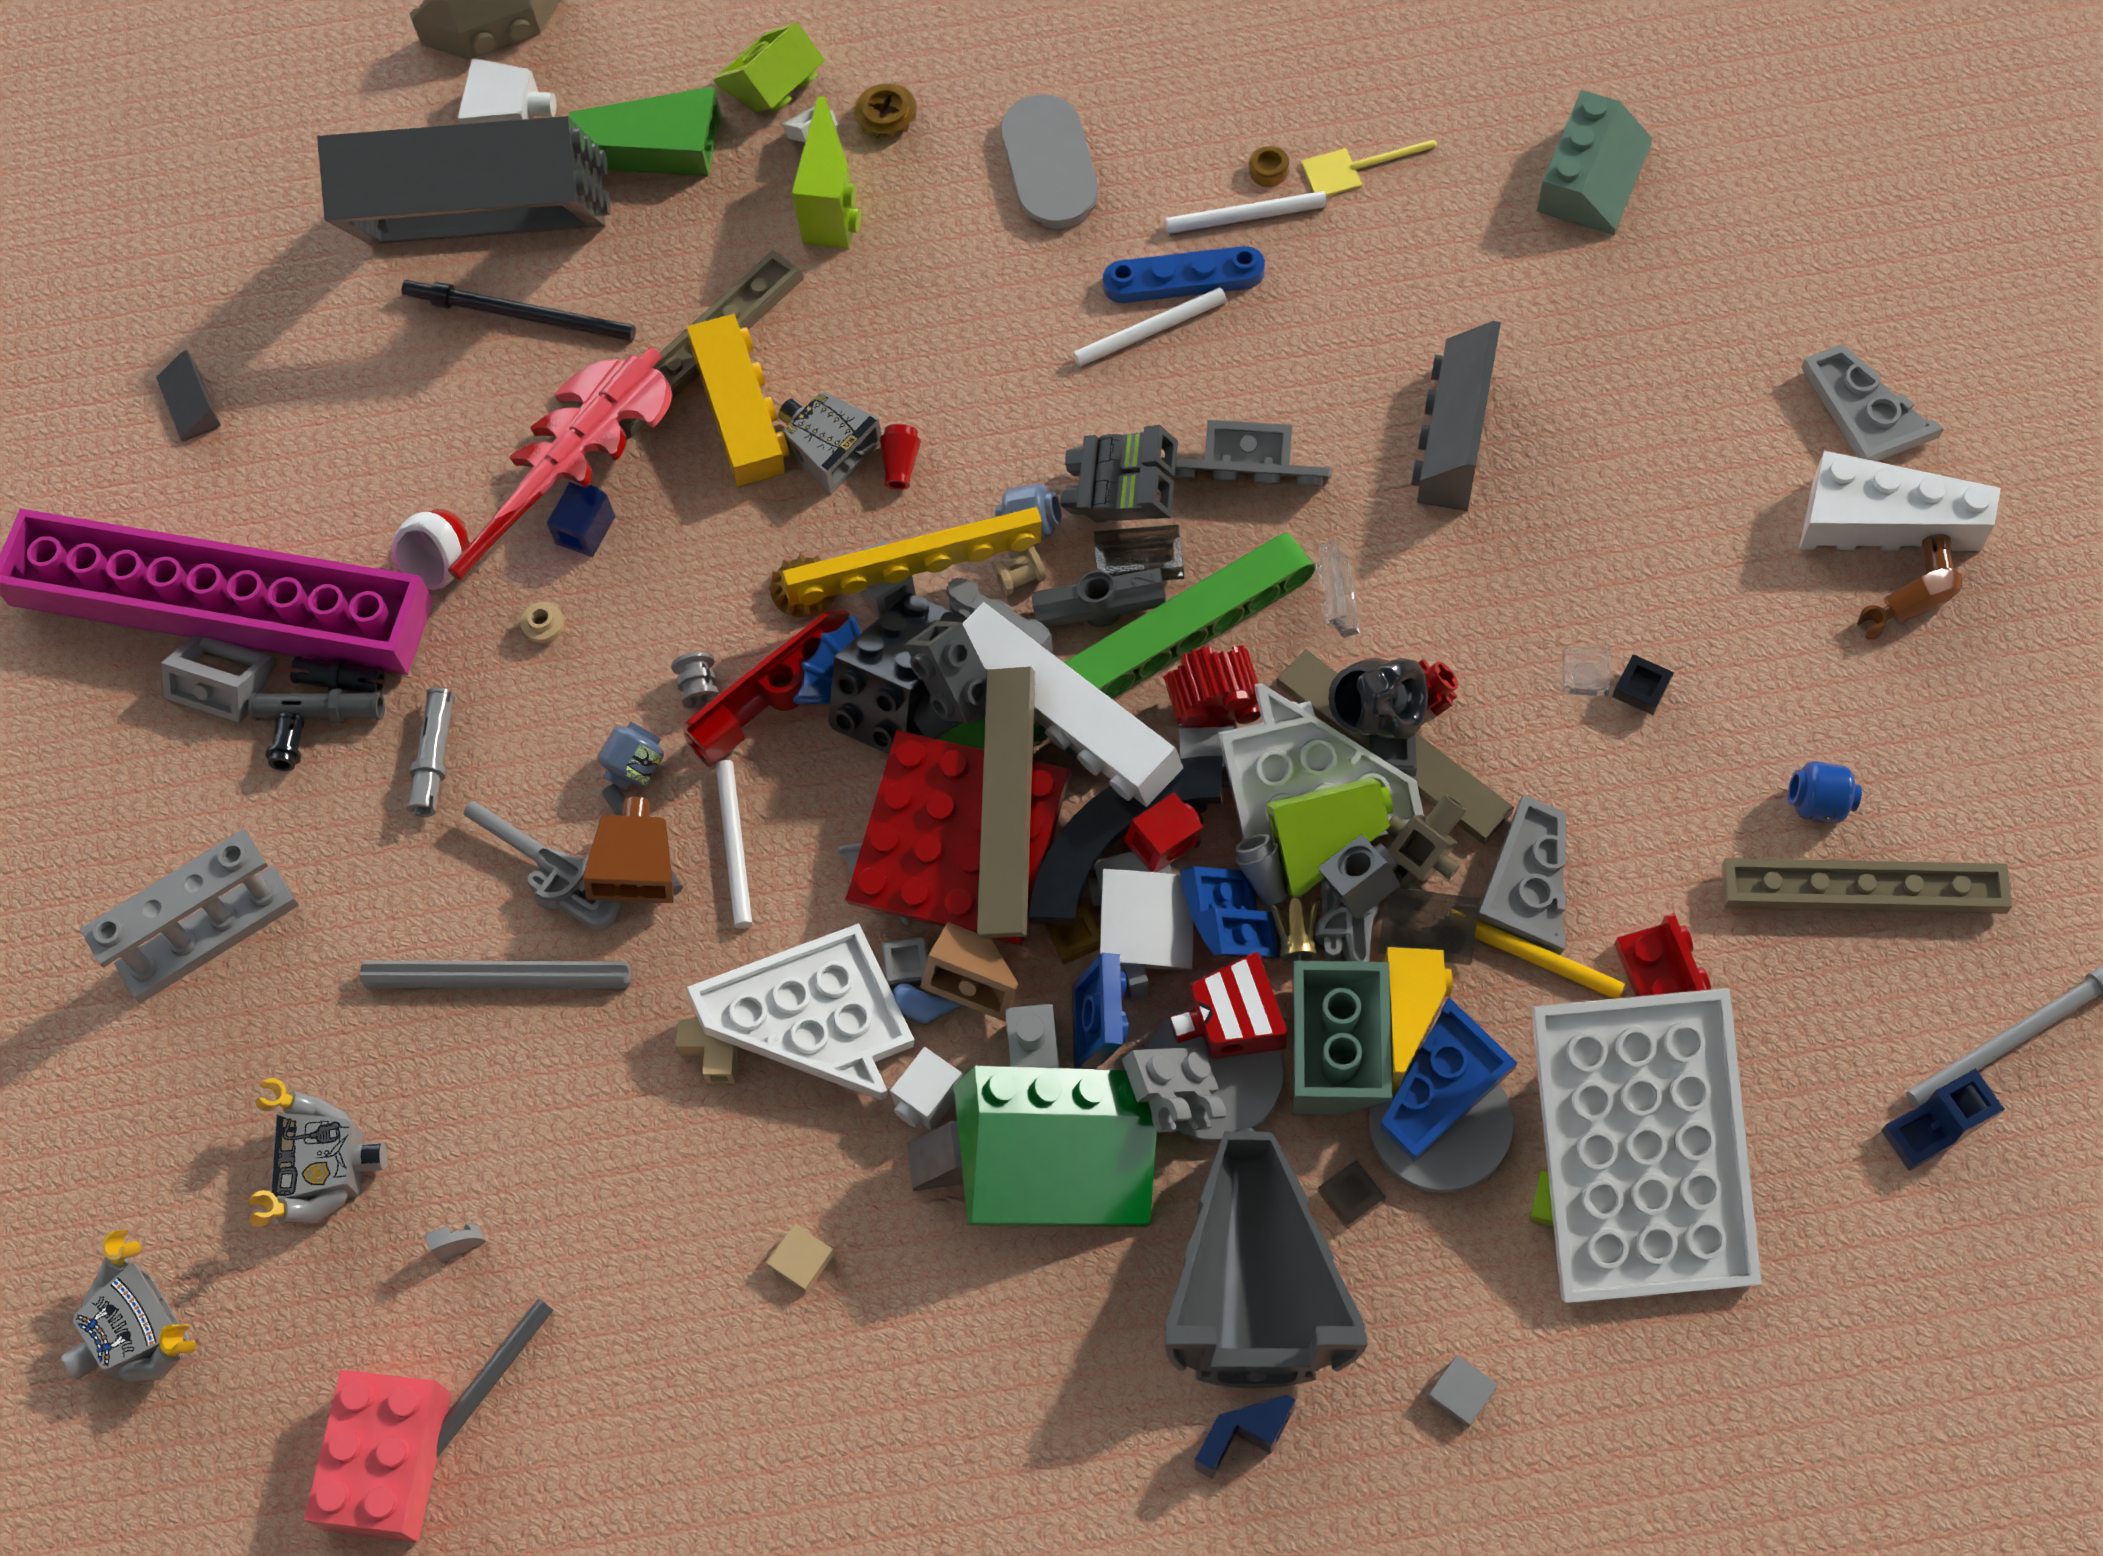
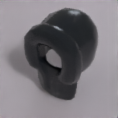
(1380, 698)

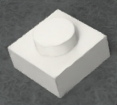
(798, 126)

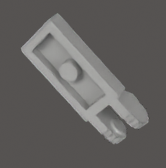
(965, 599)

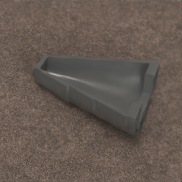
(1259, 1279)

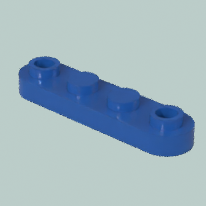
(1183, 274)

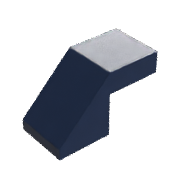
(1943, 1120)
(1257, 1424)

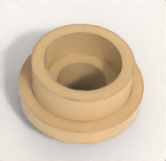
(547, 631)

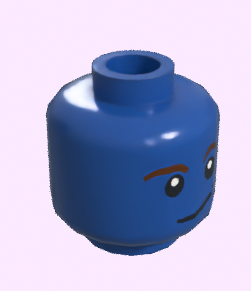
(1824, 792)

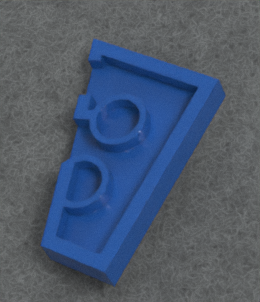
(1446, 1081)

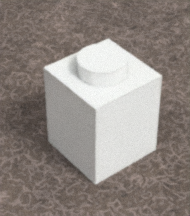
(925, 1090)

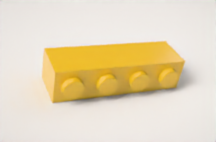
(736, 399)

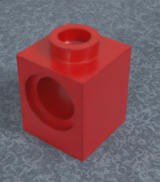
(1164, 832)

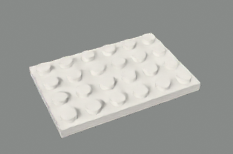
(1645, 1145)

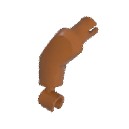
(1926, 593)

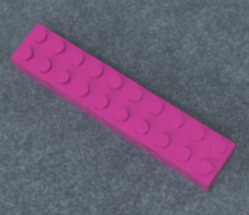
(214, 590)

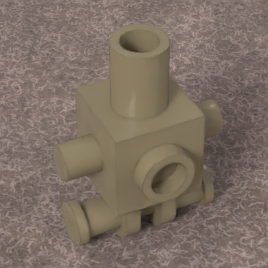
(1425, 843)

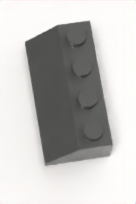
(1457, 418)

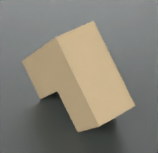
(719, 1056)

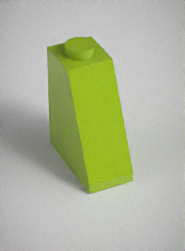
(1322, 823)

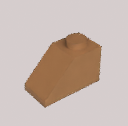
(969, 972)

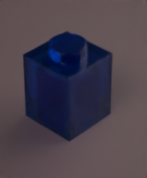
(581, 519)

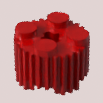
(1213, 688)

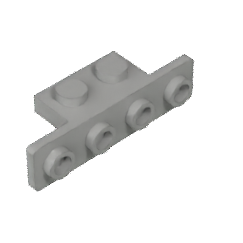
(1250, 450)

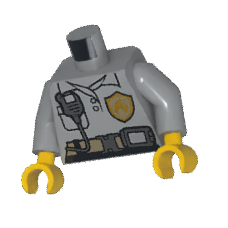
(314, 1158)

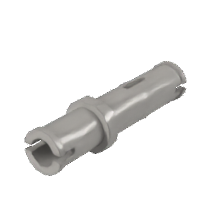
(429, 767)

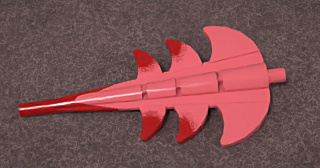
(608, 393)

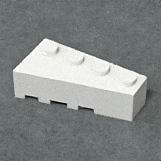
(1894, 507)

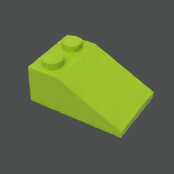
(823, 186)

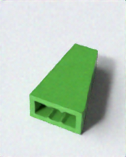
(656, 133)

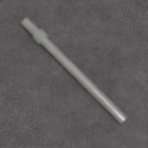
(2012, 1037)

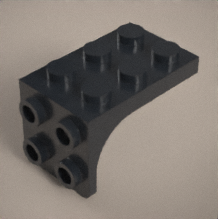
(873, 676)

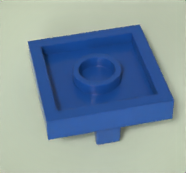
(1097, 1012)

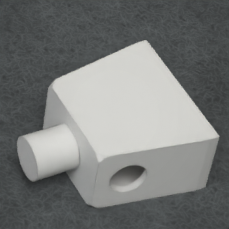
(502, 94)

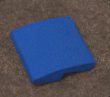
(1227, 913)

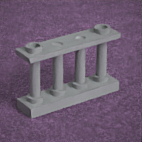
(203, 934)

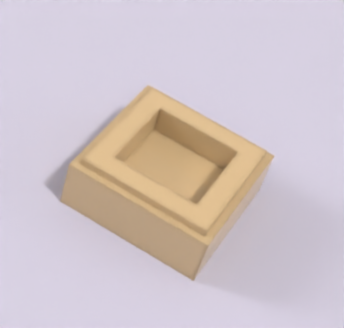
(800, 1258)

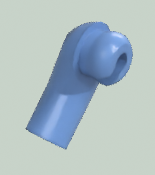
(922, 1006)

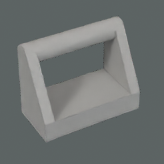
(211, 688)

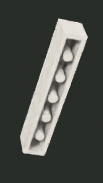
(1078, 712)

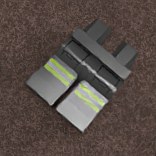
(1122, 476)

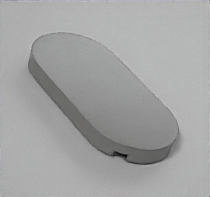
(1049, 161)

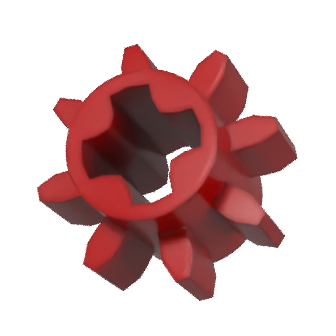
(1440, 686)

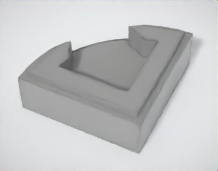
(449, 1245)

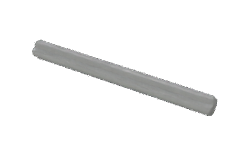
(496, 974)

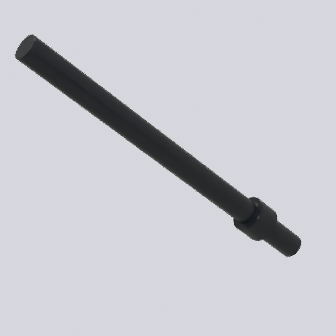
(445, 296)

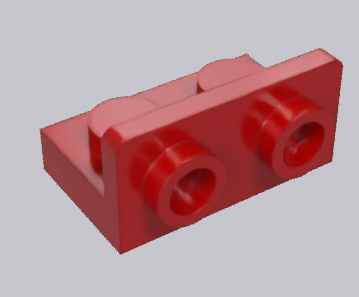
(1661, 960)

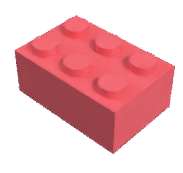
(378, 1456)

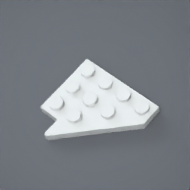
(1299, 755)
(810, 1009)

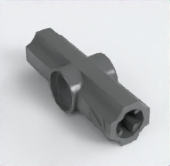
(1099, 598)

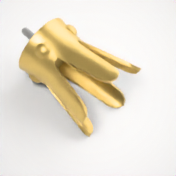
(1296, 941)

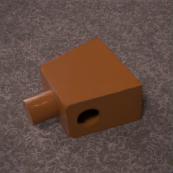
(630, 857)

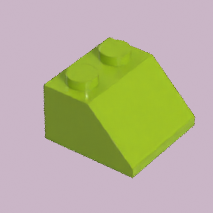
(771, 69)

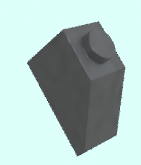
(936, 1158)

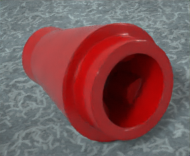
(899, 452)

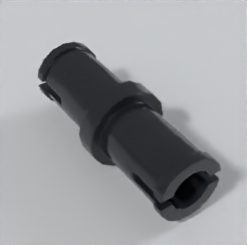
(336, 675)

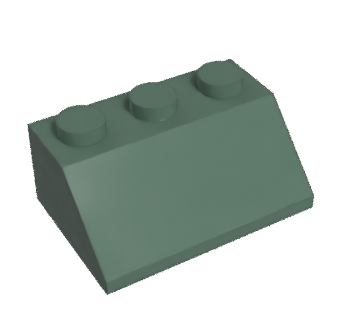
(1595, 164)
(1340, 1036)

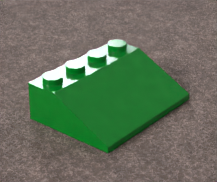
(1054, 1148)

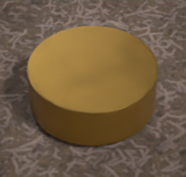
(1268, 166)

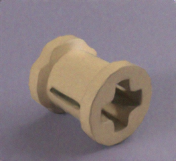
(1018, 570)

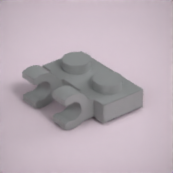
(1176, 1086)

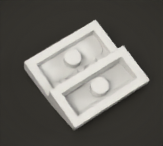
(1146, 919)

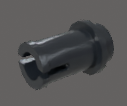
(284, 751)

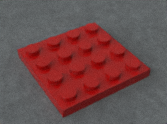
(927, 833)

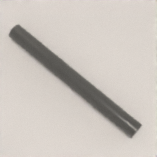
(492, 1373)

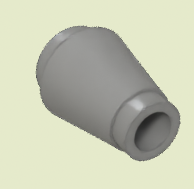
(1262, 867)

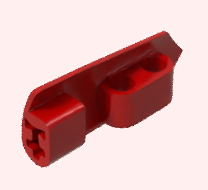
(718, 725)

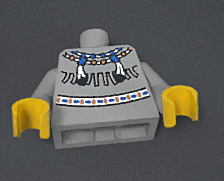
(126, 1321)

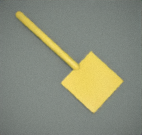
(1337, 173)

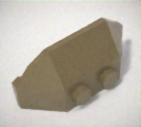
(479, 26)

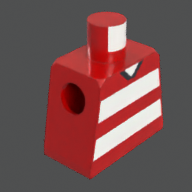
(1233, 1012)

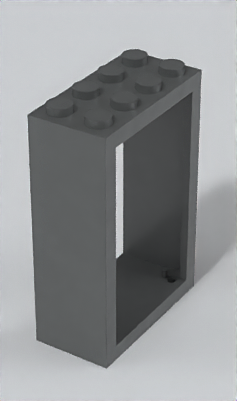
(463, 180)

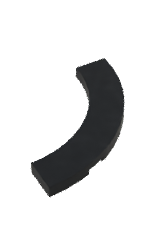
(1099, 827)

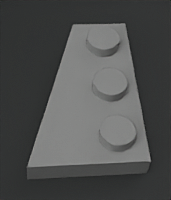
(1865, 409)
(1528, 877)

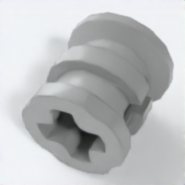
(695, 678)

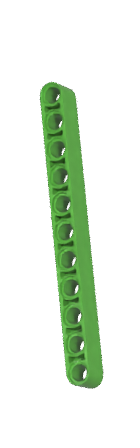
(1179, 625)

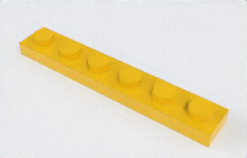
(913, 556)

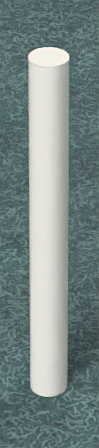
(1246, 212)
(1149, 327)
(733, 844)

